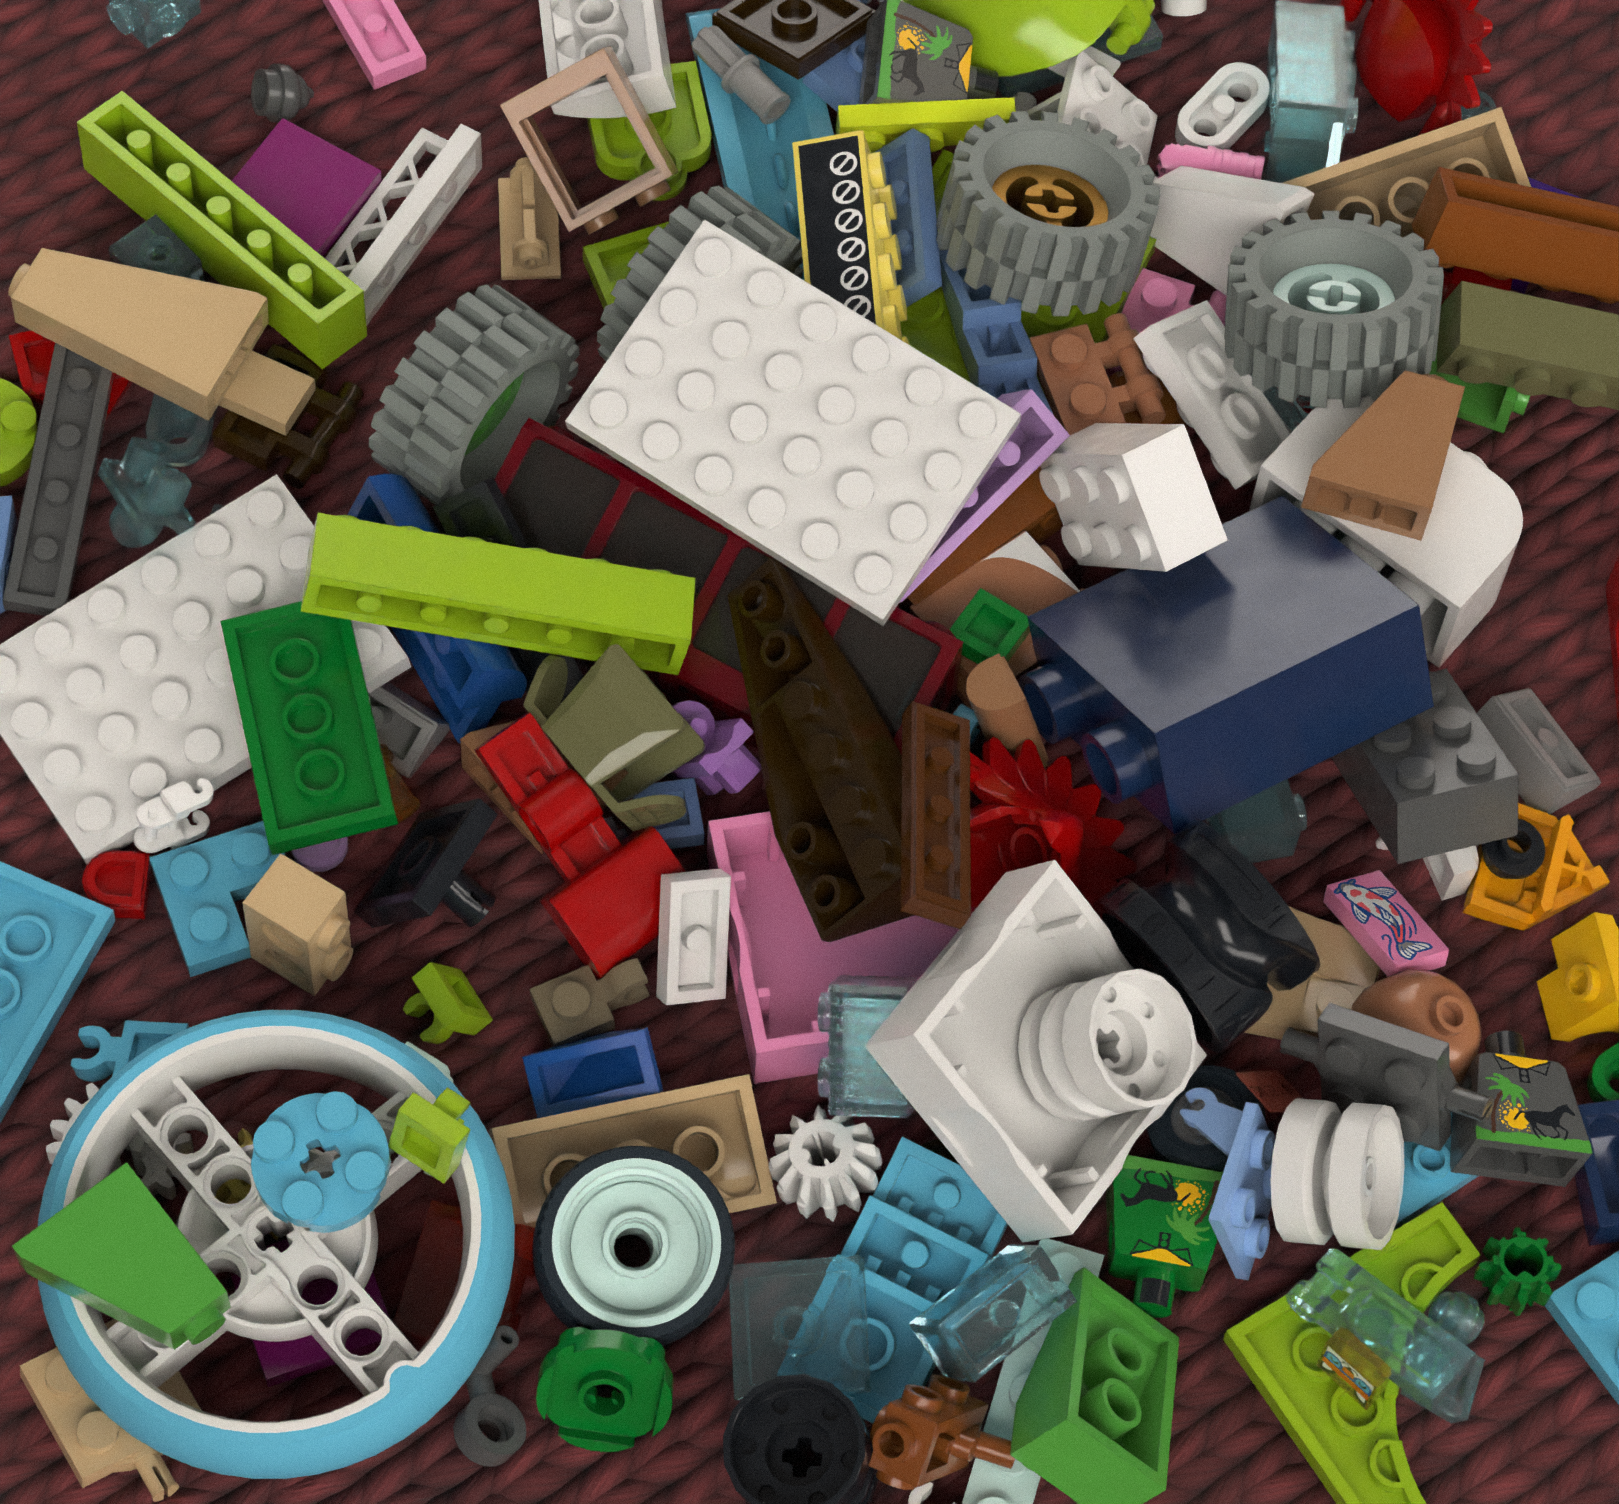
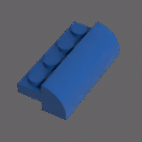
(460, 674)

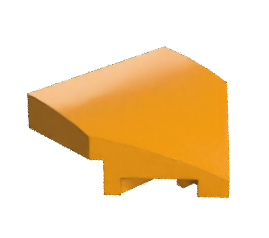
(1557, 884)

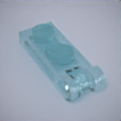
(1421, 1353)

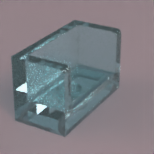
(993, 1312)

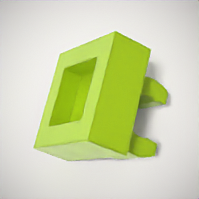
(451, 1000)
(432, 1133)

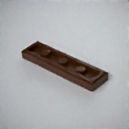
(935, 816)

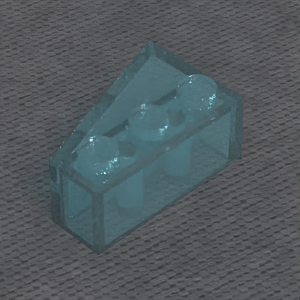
(1308, 89)

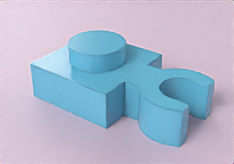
(118, 1051)

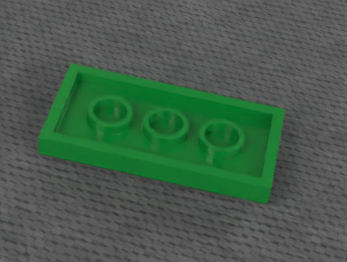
(308, 726)

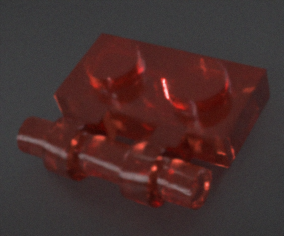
(437, 1271)

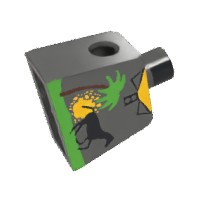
(919, 59)
(1534, 1119)

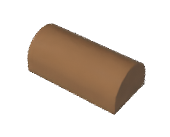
(1002, 706)

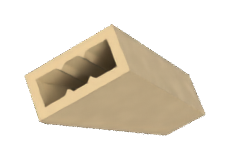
(143, 324)

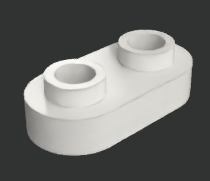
(1216, 112)

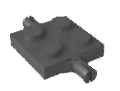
(1388, 1066)

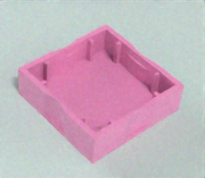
(779, 956)

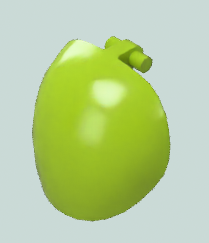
(1038, 34)

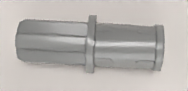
(741, 74)

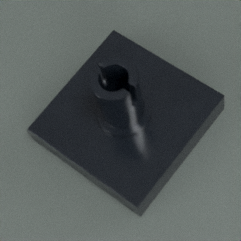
(429, 869)

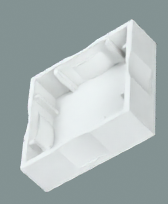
(959, 1061)

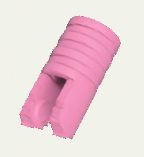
(1209, 159)

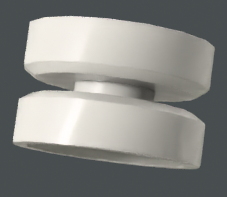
(1337, 1173)

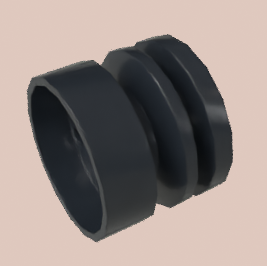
(779, 1427)

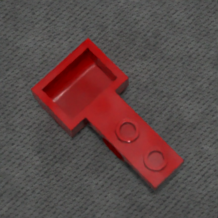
(610, 886)

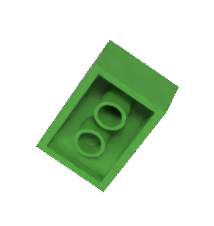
(1100, 1400)

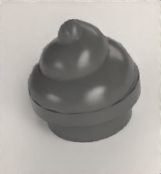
(279, 92)

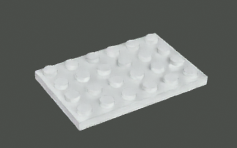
(793, 422)
(137, 675)

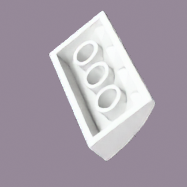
(637, 37)

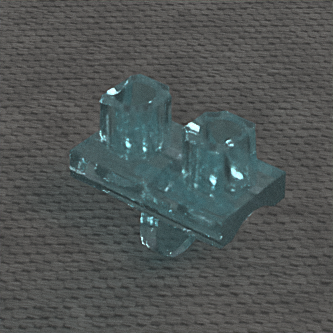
(146, 493)

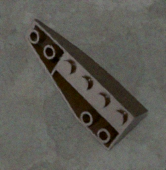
(822, 758)

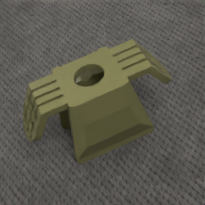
(615, 724)

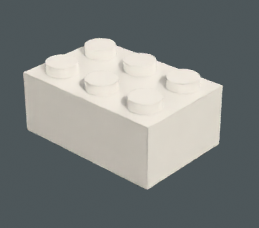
(1131, 497)

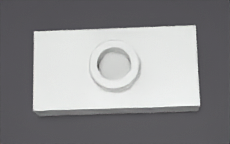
(693, 936)

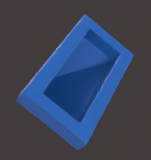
(593, 1072)

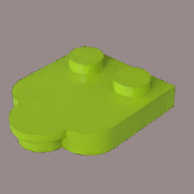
(682, 130)

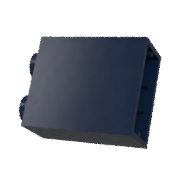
(1227, 666)

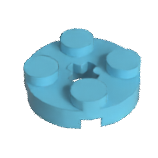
(305, 1198)

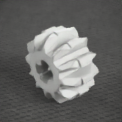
(834, 1182)

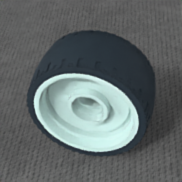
(645, 1196)

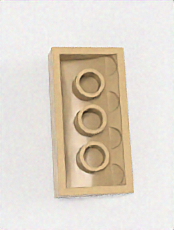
(704, 1123)

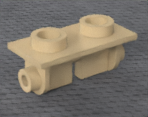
(527, 226)

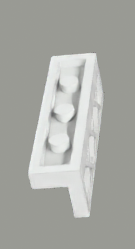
(417, 218)

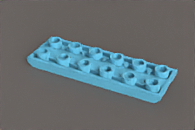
(756, 156)

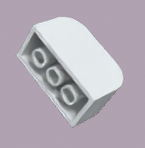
(1464, 545)

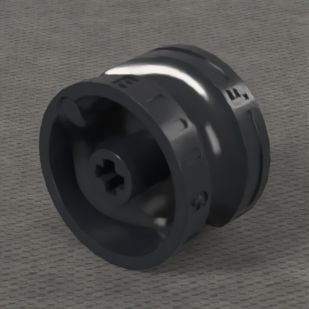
(1211, 933)

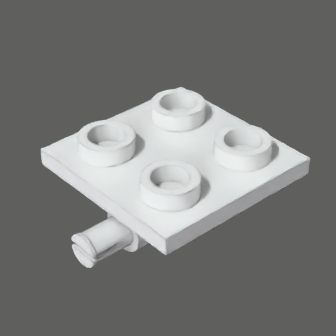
(1101, 100)

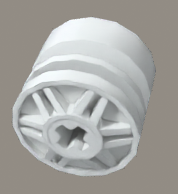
(1107, 1046)

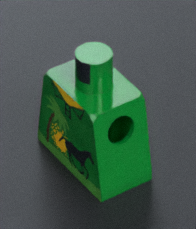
(1160, 1229)

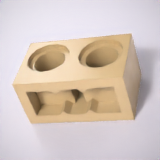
(298, 925)

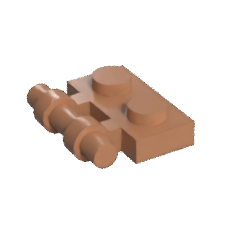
(1076, 378)

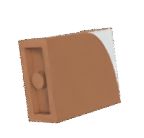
(1016, 573)

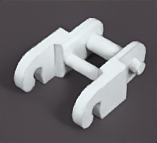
(166, 820)

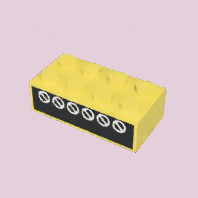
(848, 227)

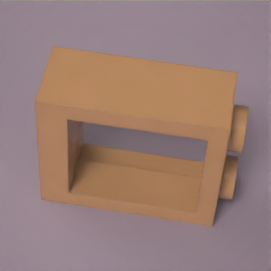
(558, 87)

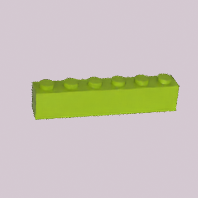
(224, 227)
(496, 593)

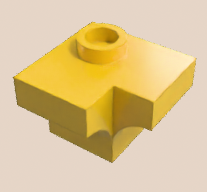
(1585, 988)

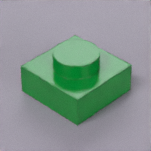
(990, 628)

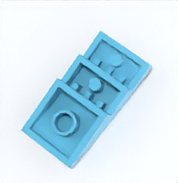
(917, 1242)

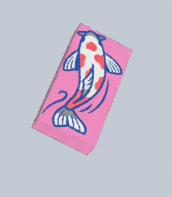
(1385, 924)

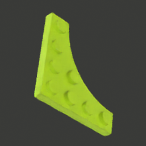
(1345, 1445)

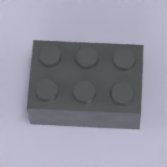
(1434, 779)

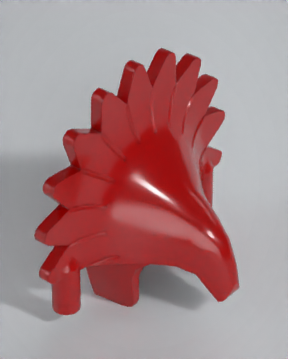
(1421, 56)
(1038, 817)

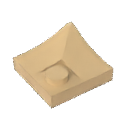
(1340, 980)

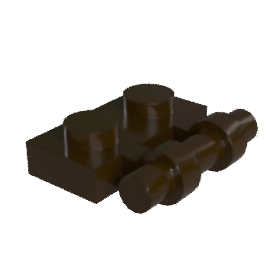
(308, 454)

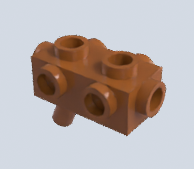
(932, 1435)

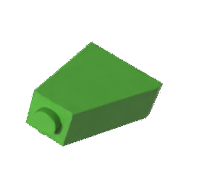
(128, 1262)

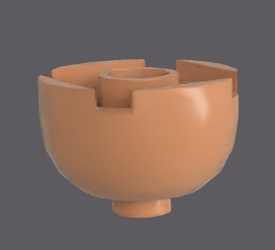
(1429, 1006)

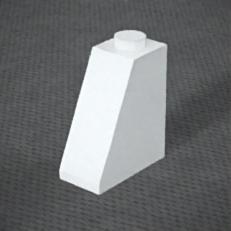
(1211, 211)

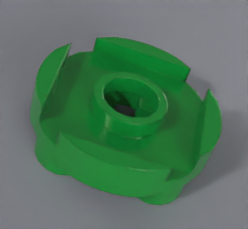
(609, 1358)

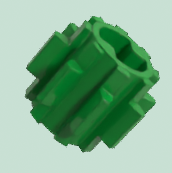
(1506, 1257)

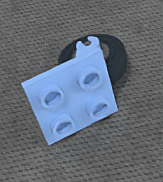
(1224, 1130)

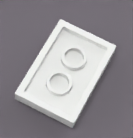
(1210, 395)

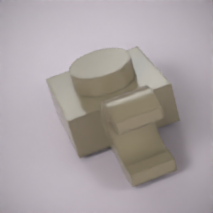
(581, 1007)

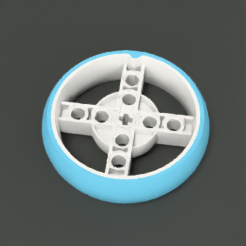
(399, 1384)

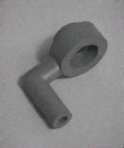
(489, 1411)

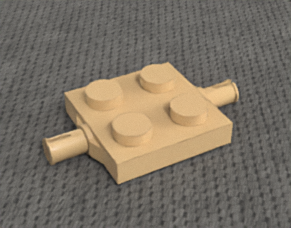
(87, 1435)

